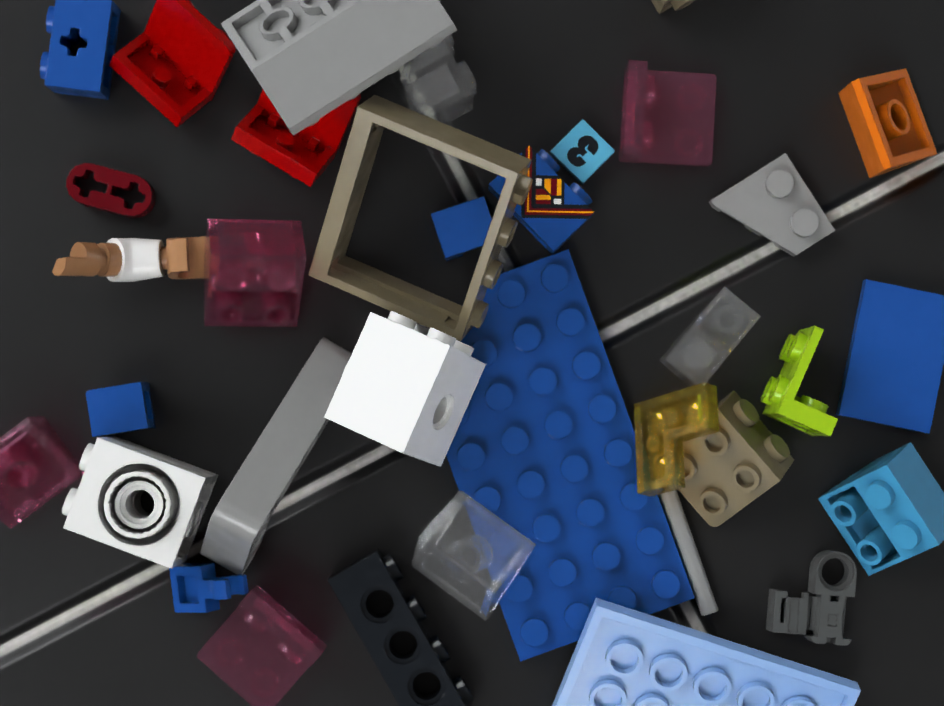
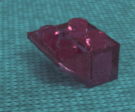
(253, 272)

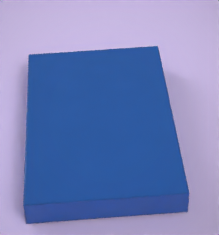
(894, 357)

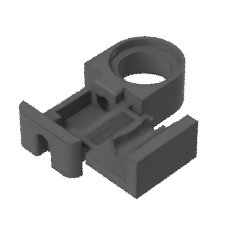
(815, 612)

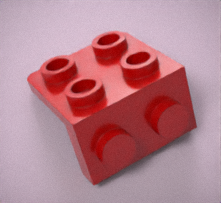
(176, 60)
(301, 155)

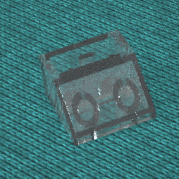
(437, 84)

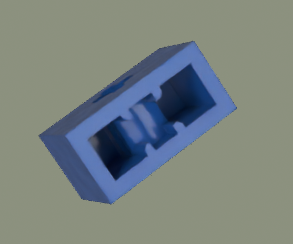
(89, 70)

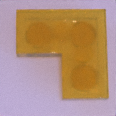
(663, 427)

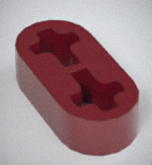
(113, 180)

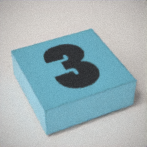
(582, 151)

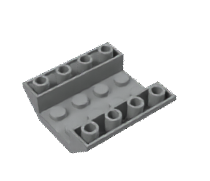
(329, 51)

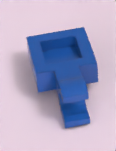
(199, 590)

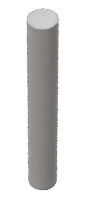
(688, 552)

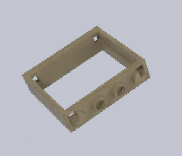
(383, 289)

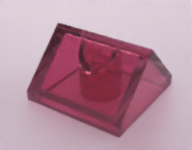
(32, 469)

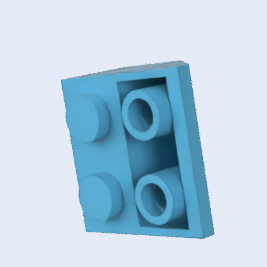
(888, 509)

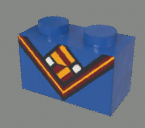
(552, 207)

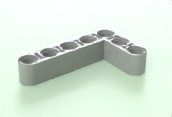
(274, 461)

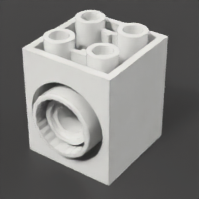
(406, 387)
(110, 506)

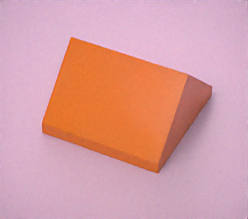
(887, 121)

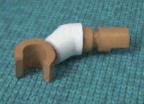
(135, 259)

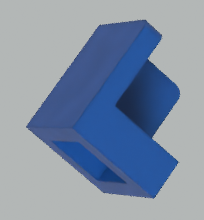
(462, 227)
(120, 409)

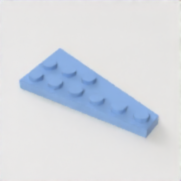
(655, 662)

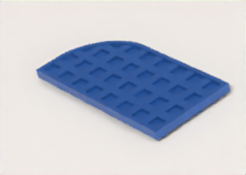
(558, 462)

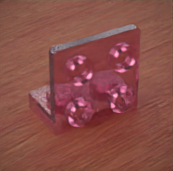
(667, 116)
(261, 649)

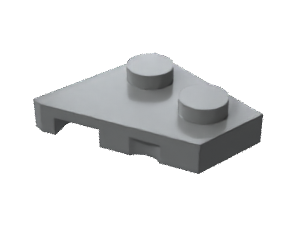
(776, 206)

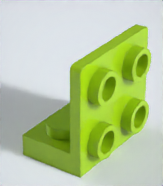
(780, 392)

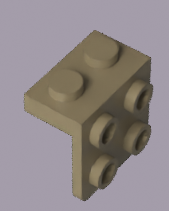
(734, 464)

